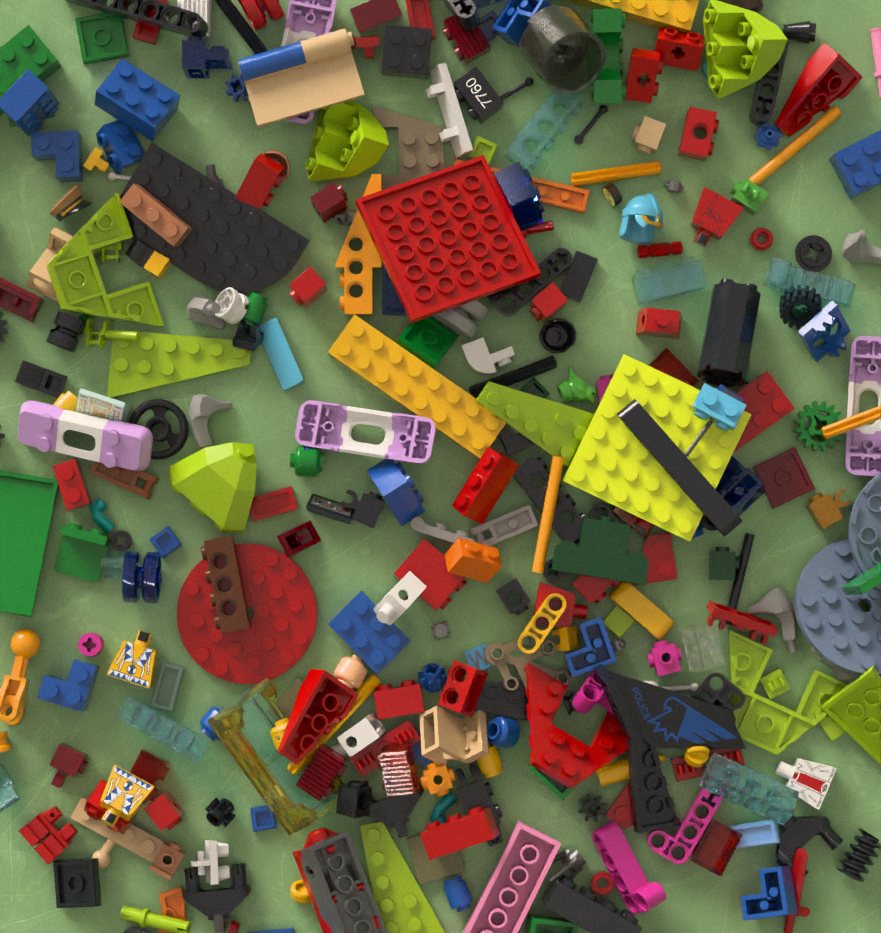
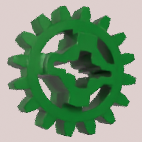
(814, 417)

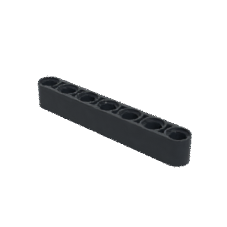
(141, 14)
(679, 467)

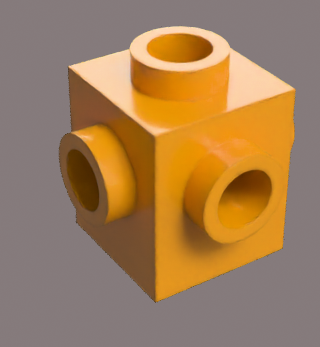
(436, 769)

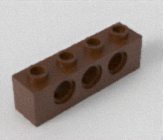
(239, 619)

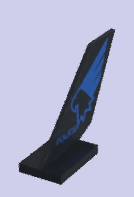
(666, 716)

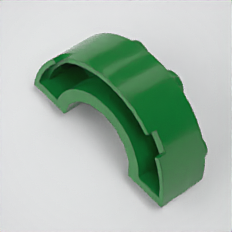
(608, 85)

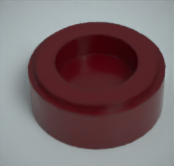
(233, 927)

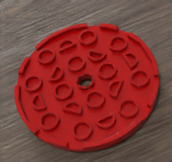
(280, 625)

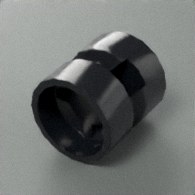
(66, 331)

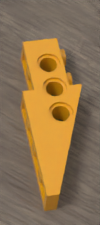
(367, 256)

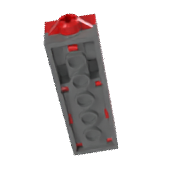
(337, 884)

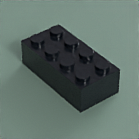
(587, 910)

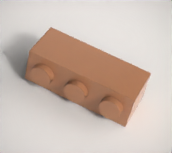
(156, 215)

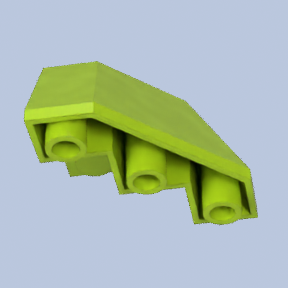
(738, 46)
(344, 142)

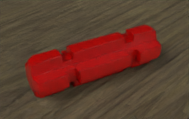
(659, 249)

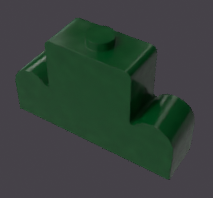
(601, 553)

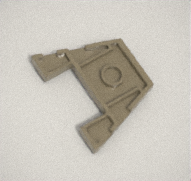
(419, 146)

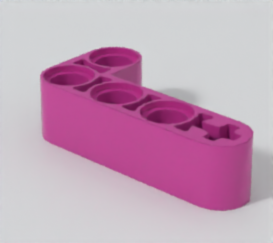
(590, 694)
(689, 819)
(625, 869)

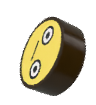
(612, 194)

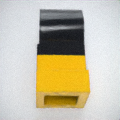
(148, 258)

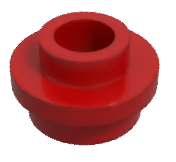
(761, 232)
(602, 890)

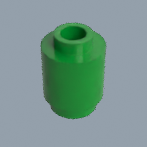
(255, 309)

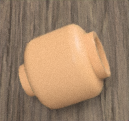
(351, 671)

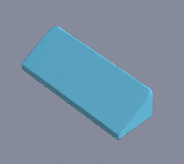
(280, 355)

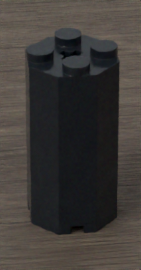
(729, 333)

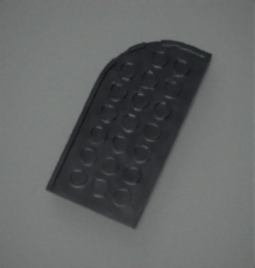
(229, 238)

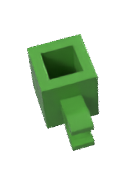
(748, 196)

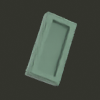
(167, 686)

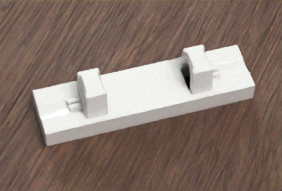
(445, 93)

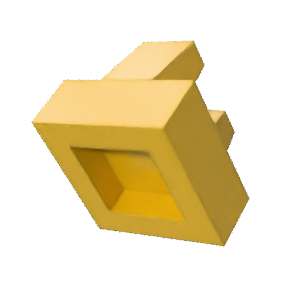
(95, 161)
(568, 638)

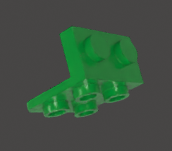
(81, 552)

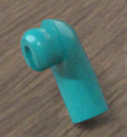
(98, 516)

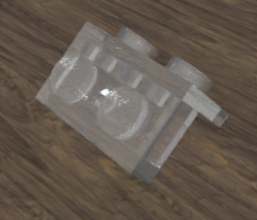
(702, 647)

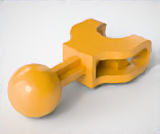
(14, 690)

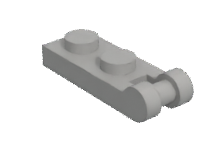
(506, 526)
(438, 531)

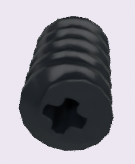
(860, 856)

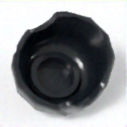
(557, 335)

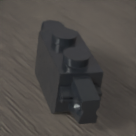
(476, 795)

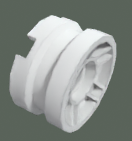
(231, 305)

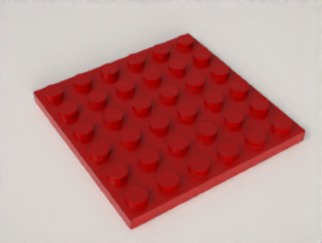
(447, 238)

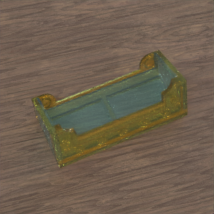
(245, 732)

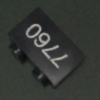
(477, 95)

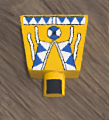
(135, 661)
(123, 796)

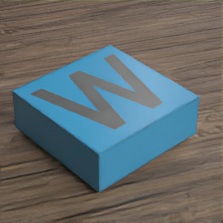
(476, 657)

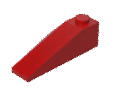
(820, 83)
(317, 708)

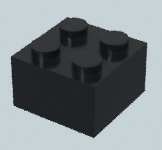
(406, 51)

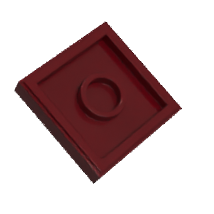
(784, 477)

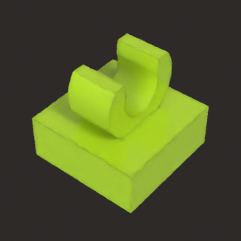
(774, 683)

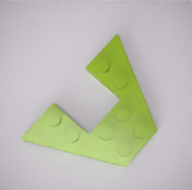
(78, 278)
(763, 720)

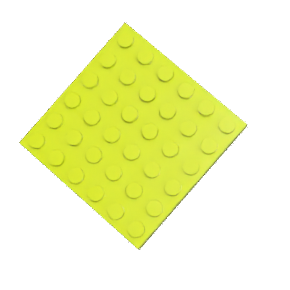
(625, 474)

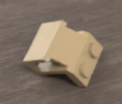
(38, 276)
(453, 737)

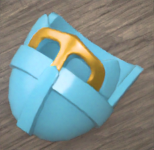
(640, 219)

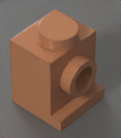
(164, 869)

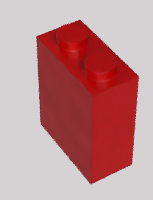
(431, 569)

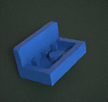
(119, 145)

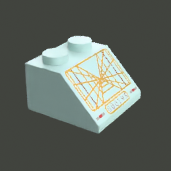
(101, 406)

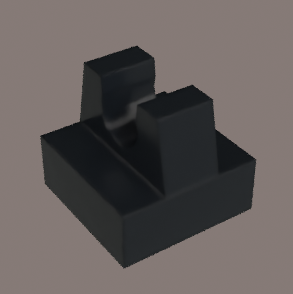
(248, 338)

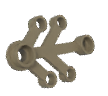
(521, 661)

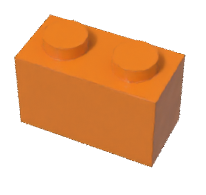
(473, 560)

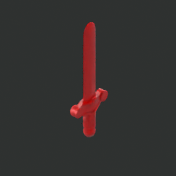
(798, 875)

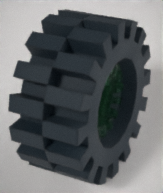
(797, 297)

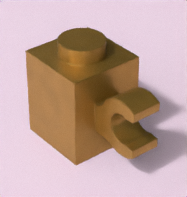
(825, 509)

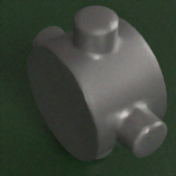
(673, 187)
(440, 630)
(618, 644)

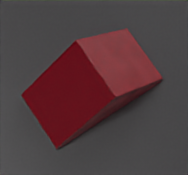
(299, 539)

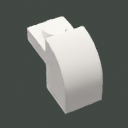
(482, 361)

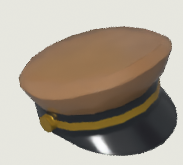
(70, 203)

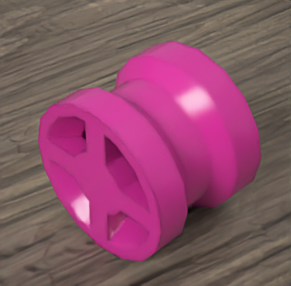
(95, 644)

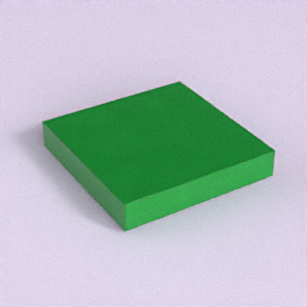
(101, 38)
(427, 340)

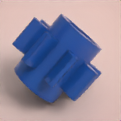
(232, 85)
(432, 677)

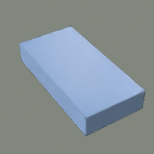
(757, 833)

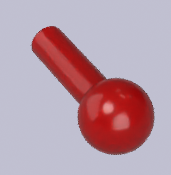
(542, 227)

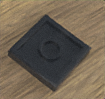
(77, 883)

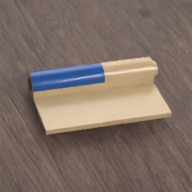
(301, 77)

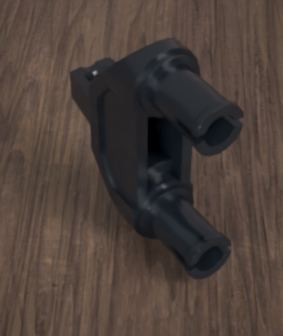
(394, 810)
(798, 832)
(220, 902)

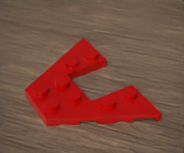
(557, 751)

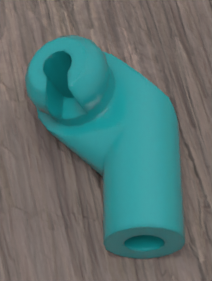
(441, 806)

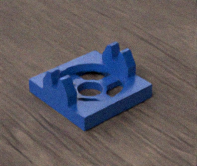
(810, 332)

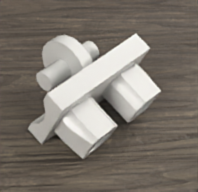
(209, 865)

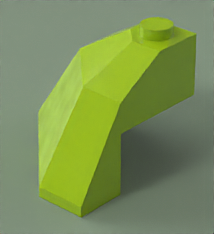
(219, 483)

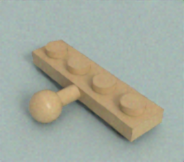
(134, 838)

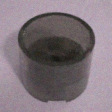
(562, 49)

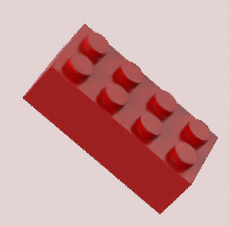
(765, 403)

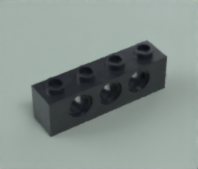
(524, 475)

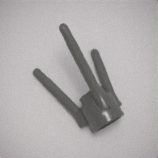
(573, 863)

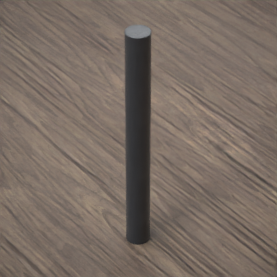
(739, 576)

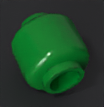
(306, 461)

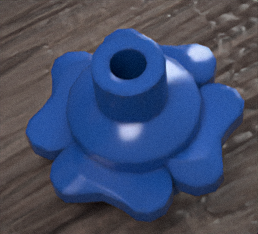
(767, 136)

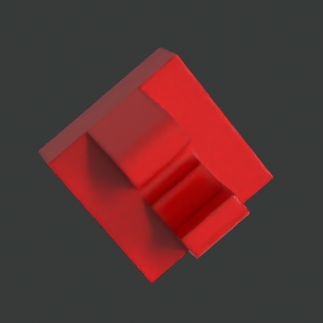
(368, 43)

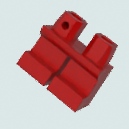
(43, 825)

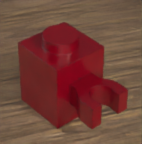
(68, 762)

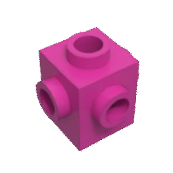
(673, 657)

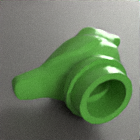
(575, 389)

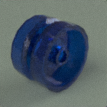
(144, 577)

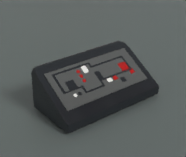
(330, 509)

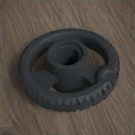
(160, 407)

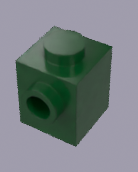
(722, 564)

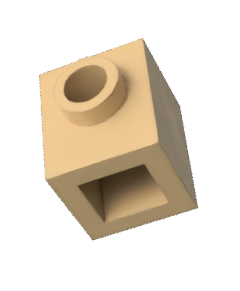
(648, 135)

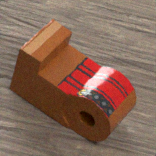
(639, 525)

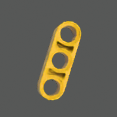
(642, 610)
(543, 611)

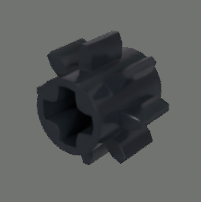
(598, 810)
(220, 812)

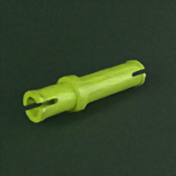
(148, 918)

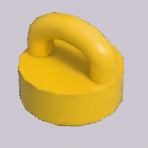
(696, 756)
(299, 892)

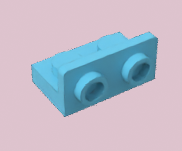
(718, 407)

